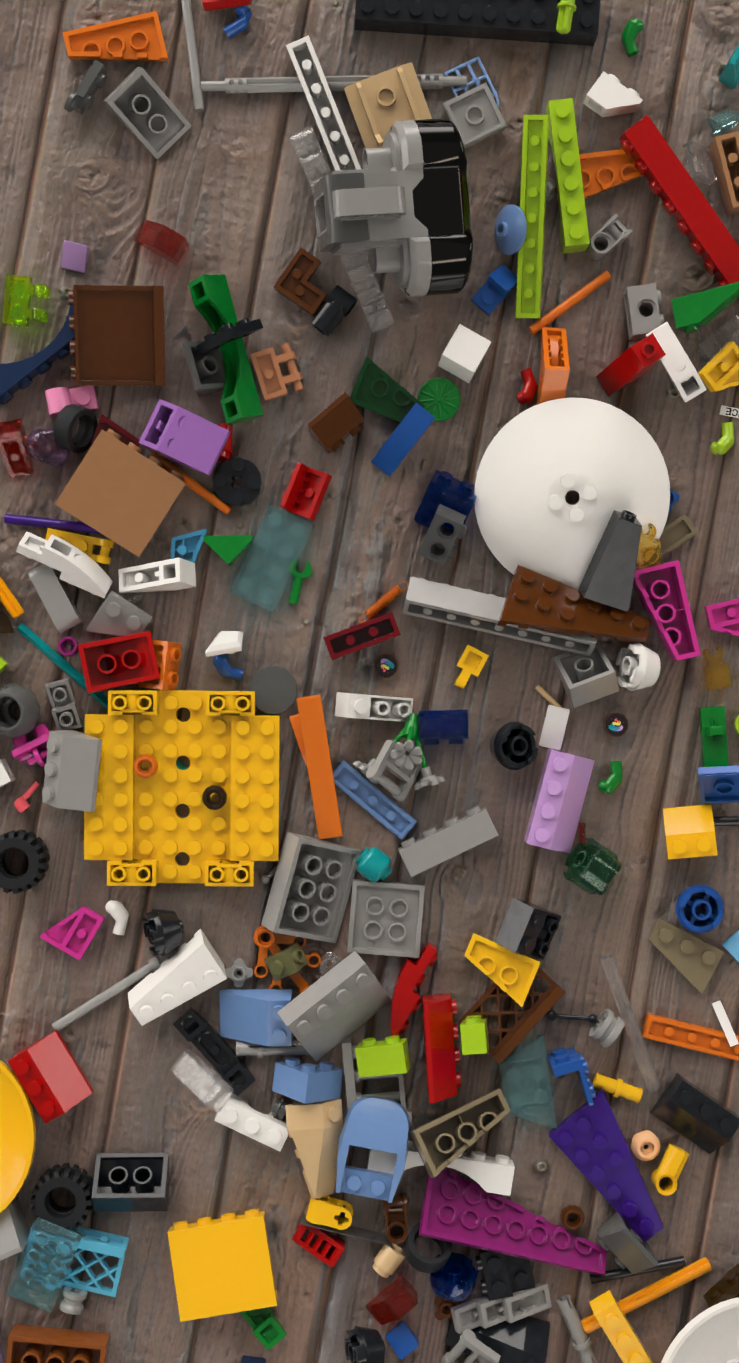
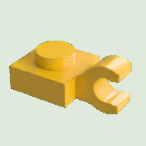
(470, 662)

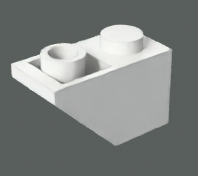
(611, 98)

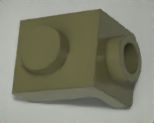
(286, 962)

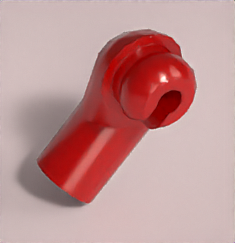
(530, 387)

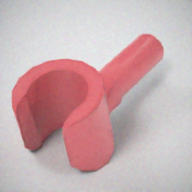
(21, 803)

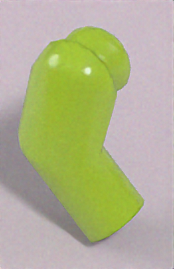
(725, 441)

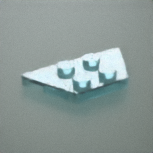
(528, 1084)

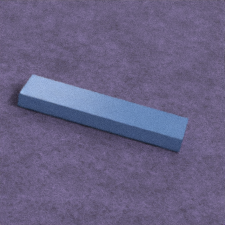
(373, 800)

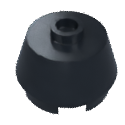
(514, 745)
(163, 931)
(364, 1346)

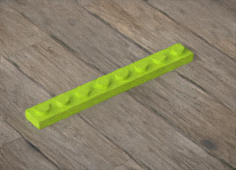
(533, 206)

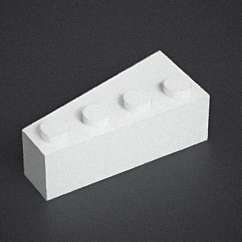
(179, 979)

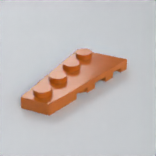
(606, 170)

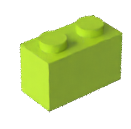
(474, 1035)
(383, 1056)

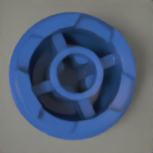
(699, 908)

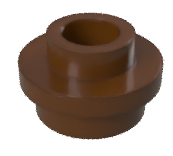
(575, 1223)

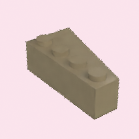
(452, 1133)

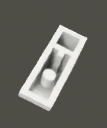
(158, 576)

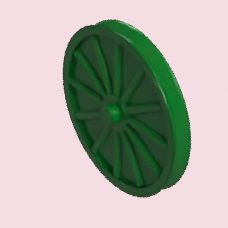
(440, 398)

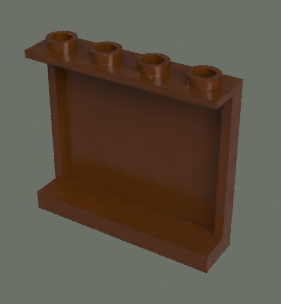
(117, 335)

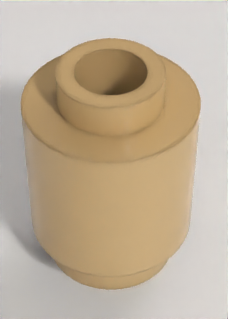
(388, 1259)

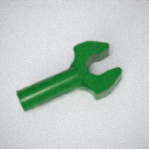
(297, 582)

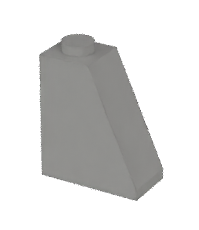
(13, 1230)

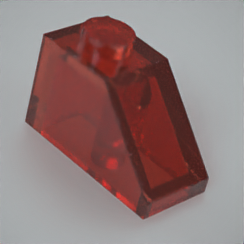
(162, 241)
(14, 449)
(393, 1301)

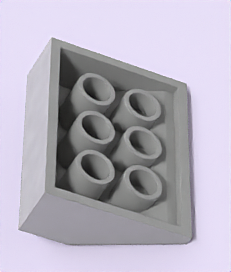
(310, 888)
(334, 1006)

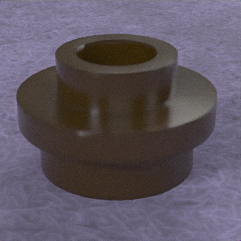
(207, 797)

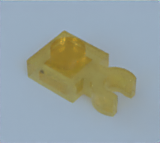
(649, 549)
(716, 674)

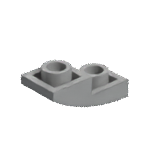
(63, 704)

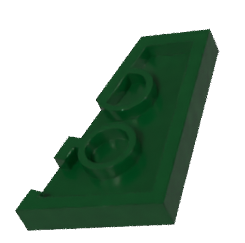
(381, 394)

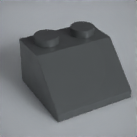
(626, 1244)

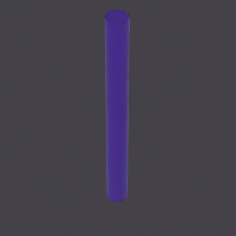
(48, 523)

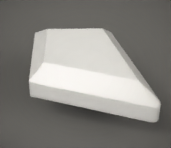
(225, 643)

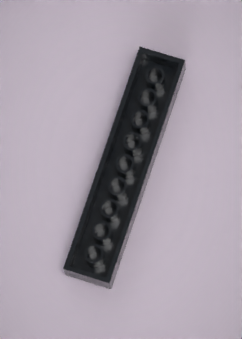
(480, 19)

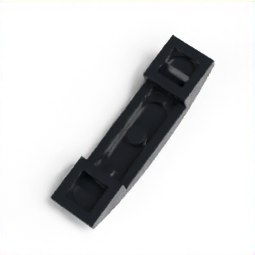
(215, 1050)

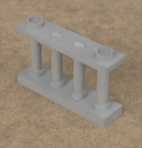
(352, 1077)

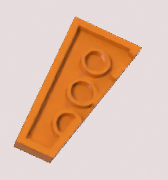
(119, 40)

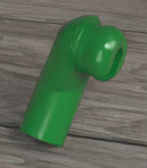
(629, 34)
(614, 780)

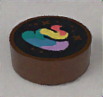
(385, 665)
(615, 724)

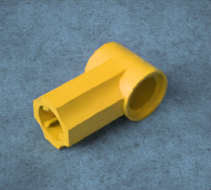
(671, 1167)

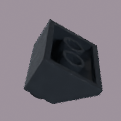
(696, 1115)
(131, 1182)

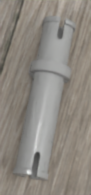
(250, 1049)
(580, 1340)

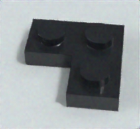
(228, 333)

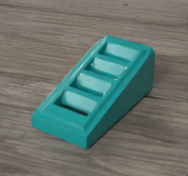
(730, 74)

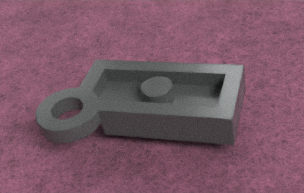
(84, 95)

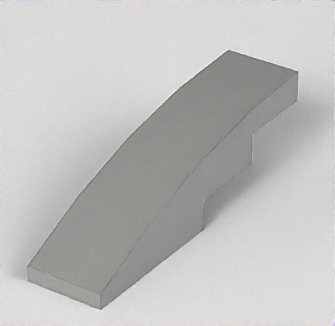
(511, 1309)

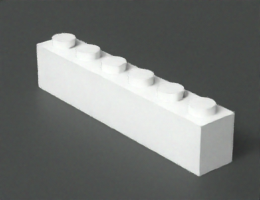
(322, 104)

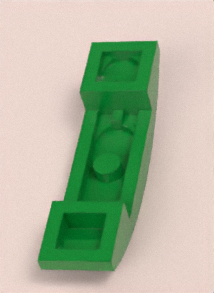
(265, 1326)

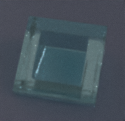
(723, 120)

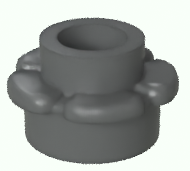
(279, 1108)

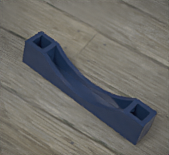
(20, 373)

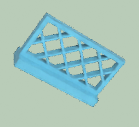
(102, 1245)

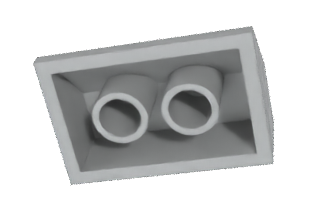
(71, 770)

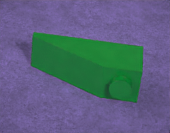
(701, 307)

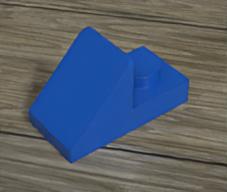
(495, 289)

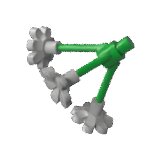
(408, 754)

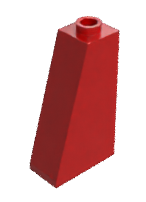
(631, 365)

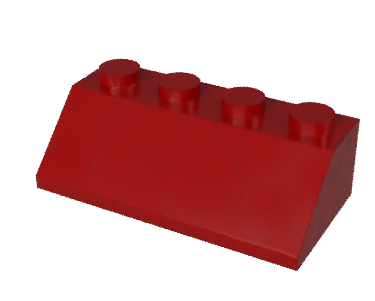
(439, 1046)

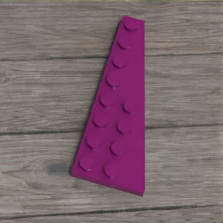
(471, 1217)

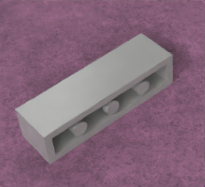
(448, 841)

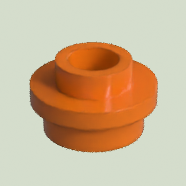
(138, 766)

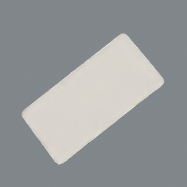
(554, 727)

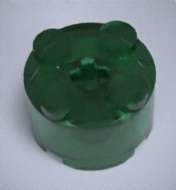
(592, 866)

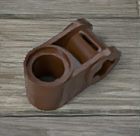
(396, 1214)

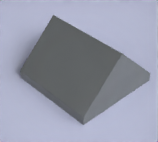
(205, 369)

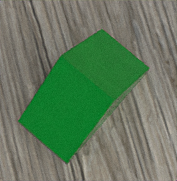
(229, 546)

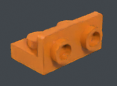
(167, 659)

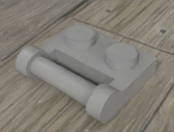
(385, 761)
(479, 1354)

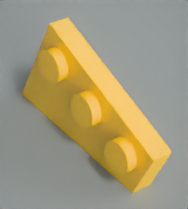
(507, 969)

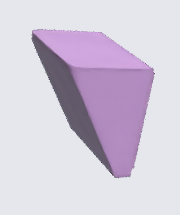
(75, 256)

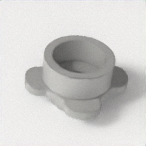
(239, 965)

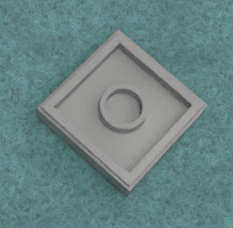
(475, 115)

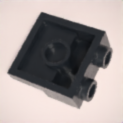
(503, 1274)

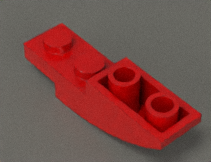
(404, 996)

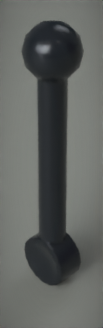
(552, 1015)

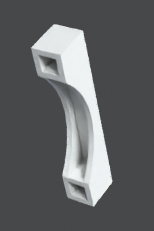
(491, 1173)

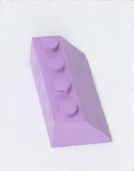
(558, 801)

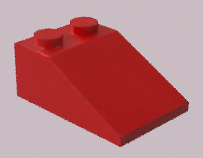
(118, 662)

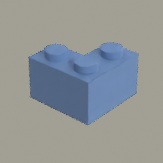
(307, 1081)

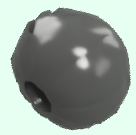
(30, 711)

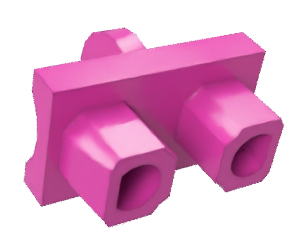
(32, 751)

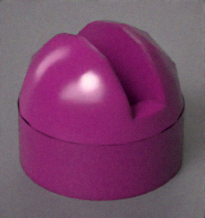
(70, 641)

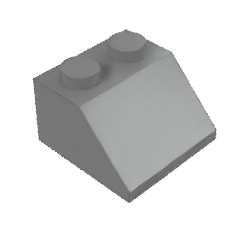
(586, 676)

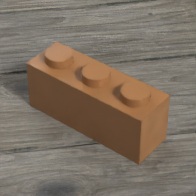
(725, 158)

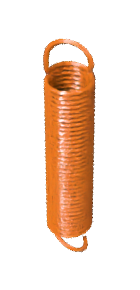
(384, 601)

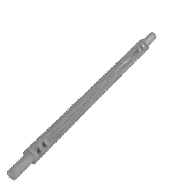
(335, 83)

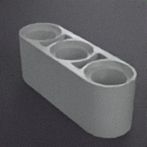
(55, 597)

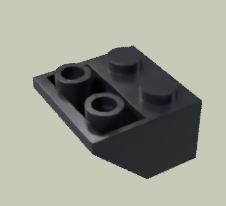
(528, 929)

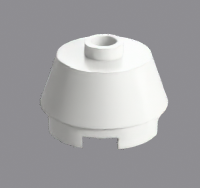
(638, 667)

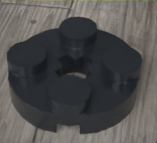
(239, 468)

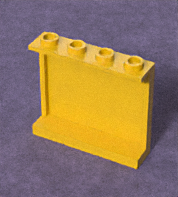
(222, 1265)

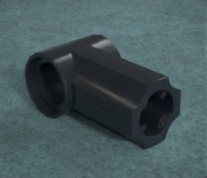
(337, 306)

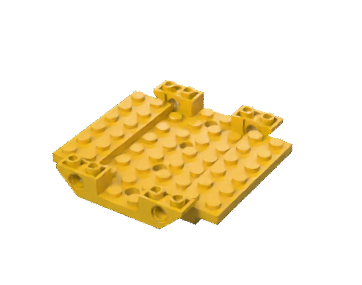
(137, 816)

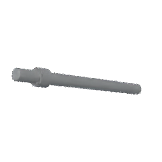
(192, 55)
(153, 965)

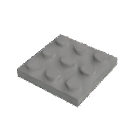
(386, 918)

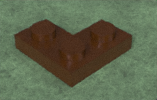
(295, 285)

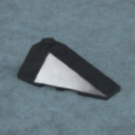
(515, 1342)

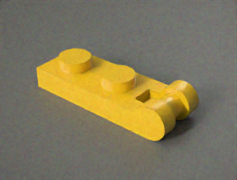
(85, 544)

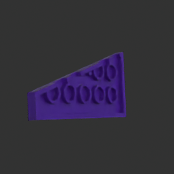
(601, 1153)

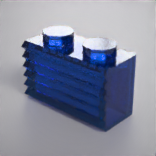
(443, 725)

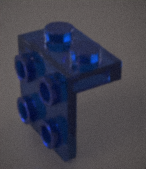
(448, 492)

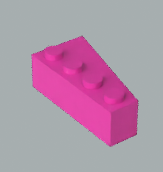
(667, 605)

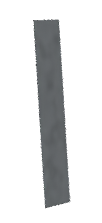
(352, 1231)

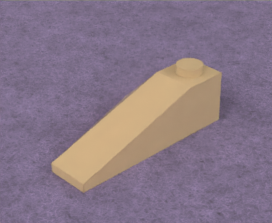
(316, 1134)

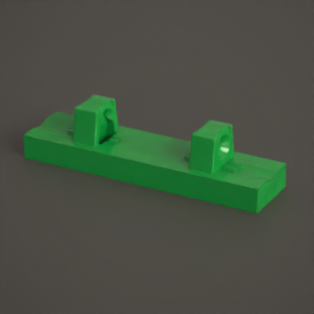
(713, 736)

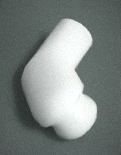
(120, 915)

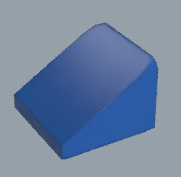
(402, 1340)

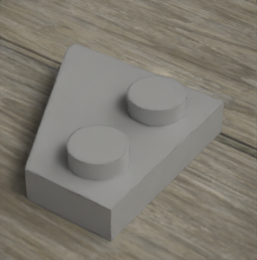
(118, 617)

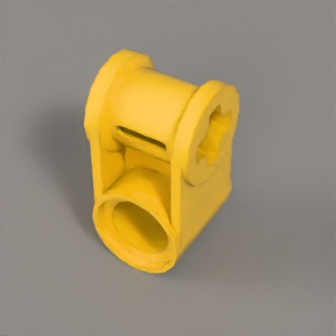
(327, 1211)

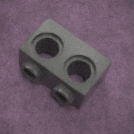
(440, 534)

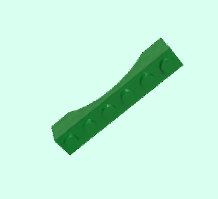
(215, 304)

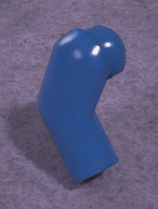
(241, 23)
(224, 668)

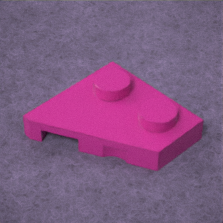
(724, 617)
(74, 932)

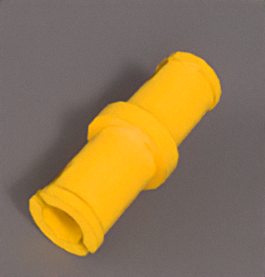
(617, 1087)

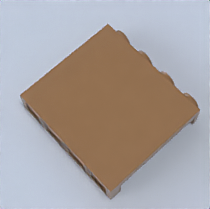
(121, 492)

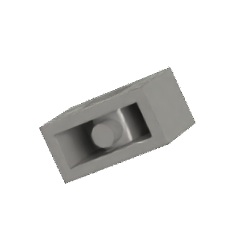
(637, 297)

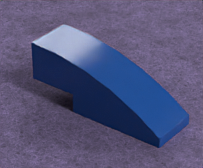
(403, 439)

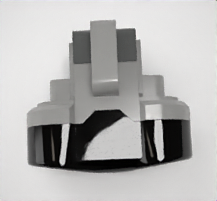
(404, 208)

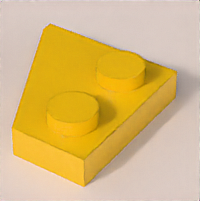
(722, 369)

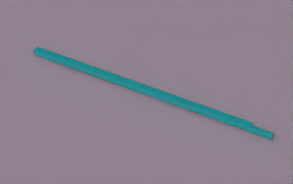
(67, 668)

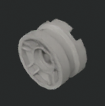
(606, 1028)

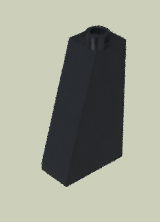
(614, 562)

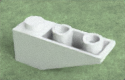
(677, 364)
(373, 707)

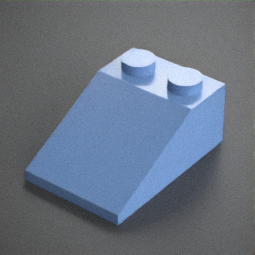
(253, 1016)

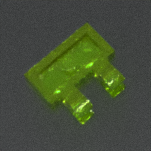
(18, 299)

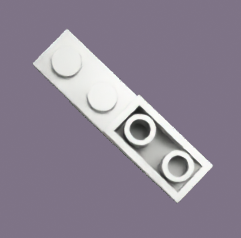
(74, 564)

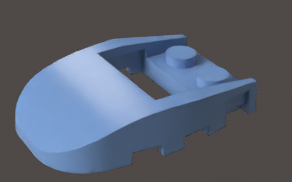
(378, 1126)

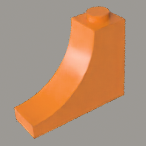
(553, 365)

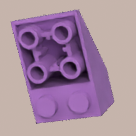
(184, 437)

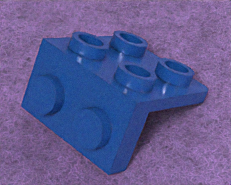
(569, 1061)

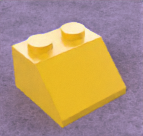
(690, 831)

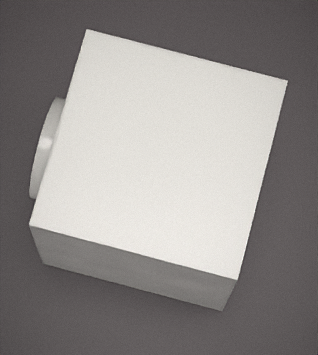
(464, 353)

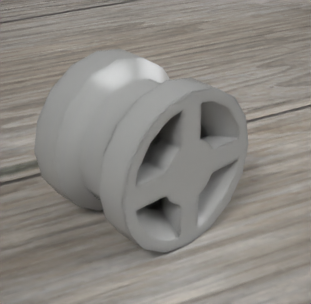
(73, 1300)

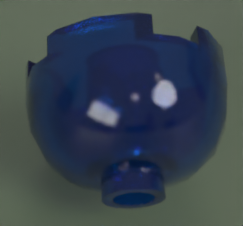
(455, 1279)

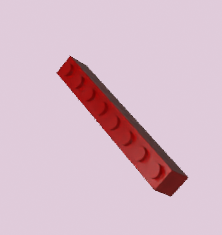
(682, 200)

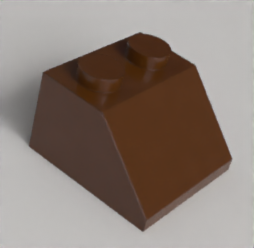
(336, 424)

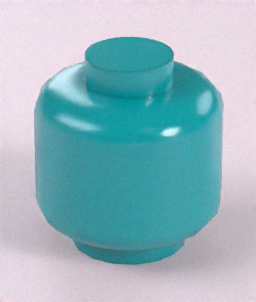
(373, 864)

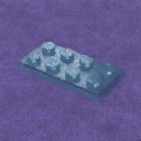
(272, 558)
(44, 1264)

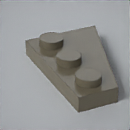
(686, 952)

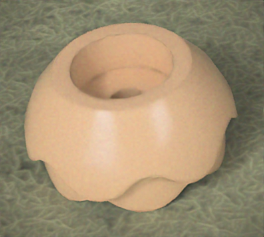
(645, 1138)

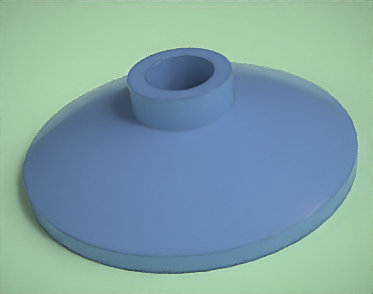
(510, 229)

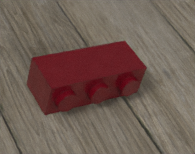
(362, 636)

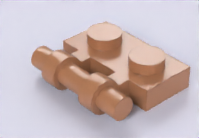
(269, 373)

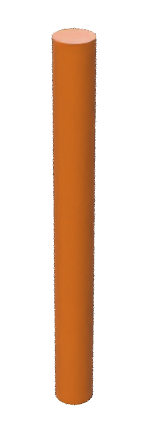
(570, 302)
(195, 486)

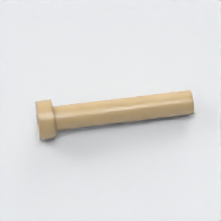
(547, 696)

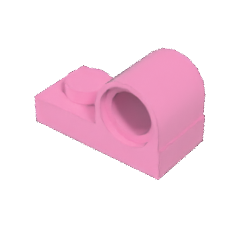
(60, 397)

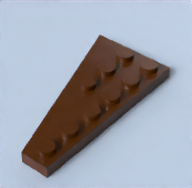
(559, 608)

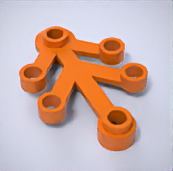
(272, 946)

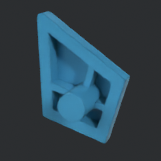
(187, 545)

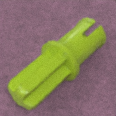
(565, 15)

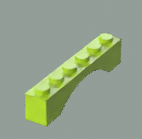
(571, 200)

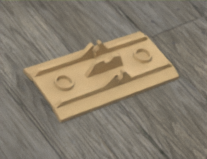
(385, 99)

